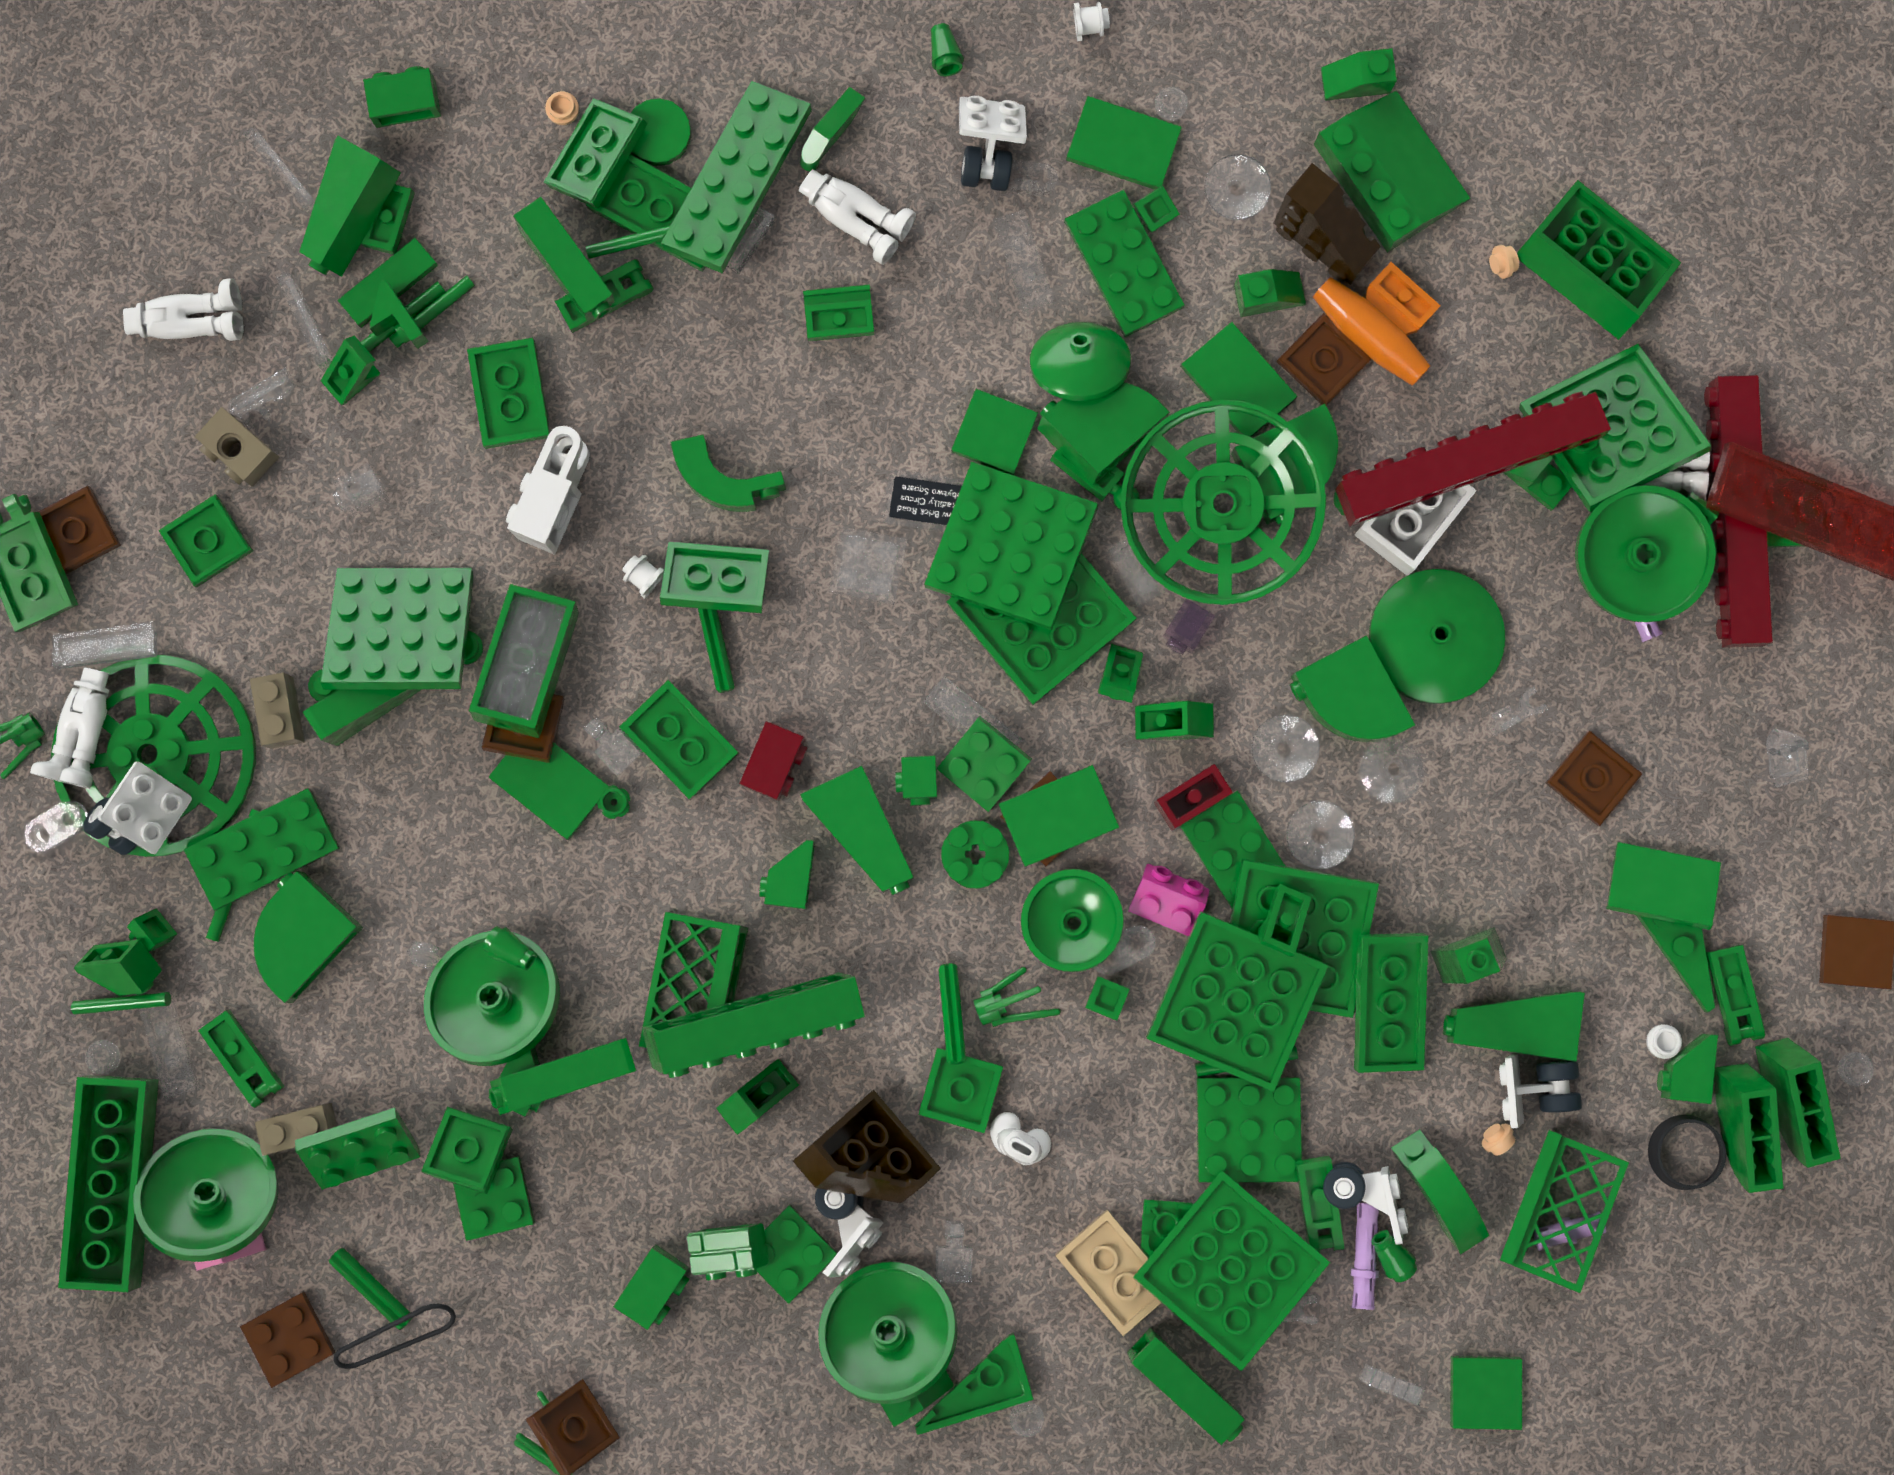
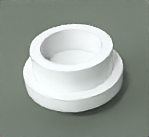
(1664, 1041)

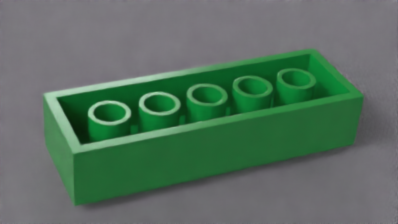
(753, 1023)
(107, 1152)

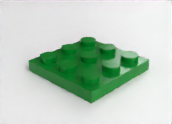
(1248, 1130)

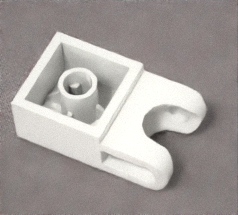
(550, 491)

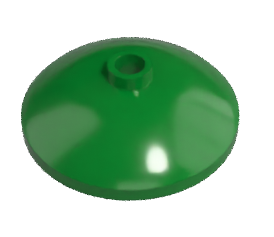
(1080, 361)
(1056, 902)

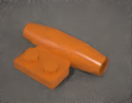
(1382, 320)

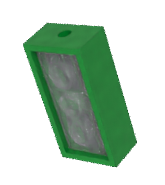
(524, 661)

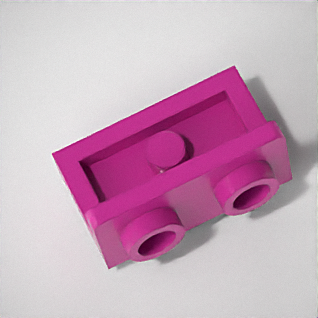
(1169, 899)

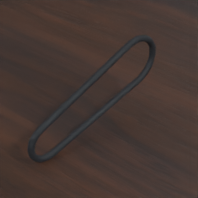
(389, 1326)

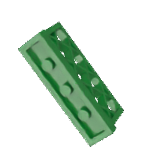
(726, 966)
(1535, 1198)

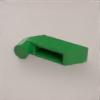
(830, 128)

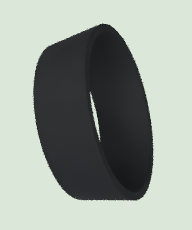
(1655, 1144)

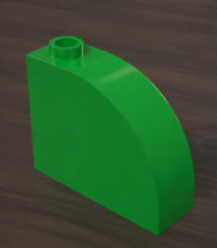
(1101, 430)
(1320, 433)
(1352, 694)
(299, 935)
(1801, 1101)
(1749, 1126)

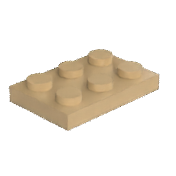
(1104, 1265)

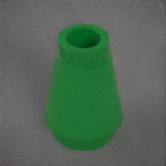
(946, 54)
(508, 948)
(1395, 1259)

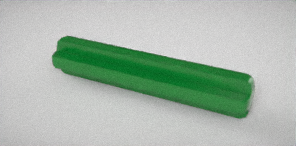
(716, 650)
(952, 1014)
(368, 1287)

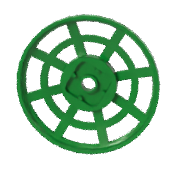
(1216, 480)
(173, 745)

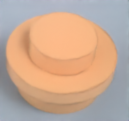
(562, 108)
(1504, 261)
(1498, 1139)

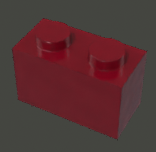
(773, 762)
(1193, 797)

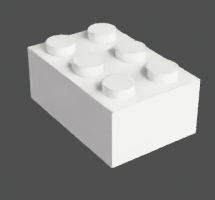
(1411, 532)

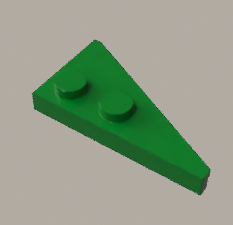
(1687, 955)
(990, 1386)

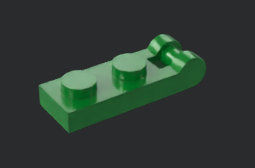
(621, 297)
(1735, 994)
(240, 1057)
(1316, 1209)

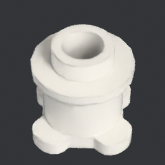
(1090, 20)
(642, 574)

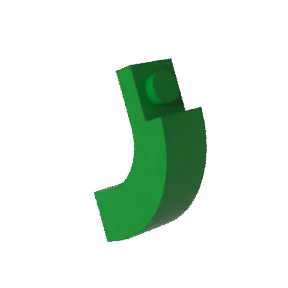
(717, 489)
(1442, 1190)

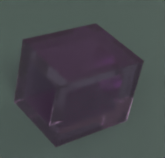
(1187, 627)

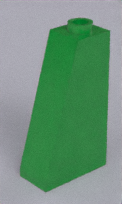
(345, 206)
(564, 260)
(351, 711)
(859, 824)
(1470, 958)
(1529, 1025)
(561, 1076)
(1185, 1387)

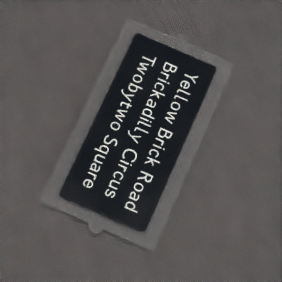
(920, 500)

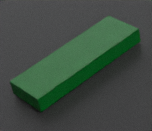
(400, 271)

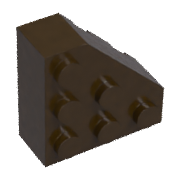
(1324, 227)
(868, 1155)

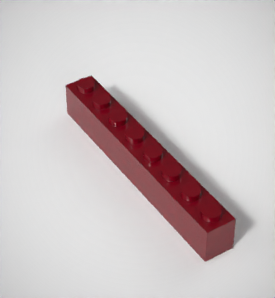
(1473, 458)
(1740, 546)

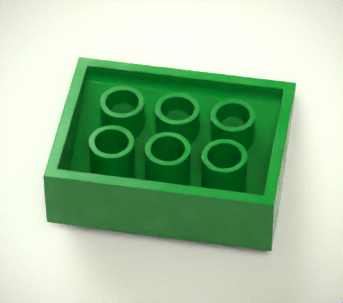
(1390, 169)
(1598, 260)

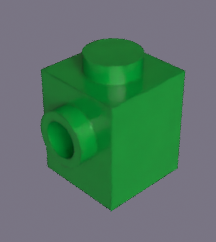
(917, 780)

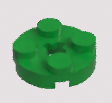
(988, 868)

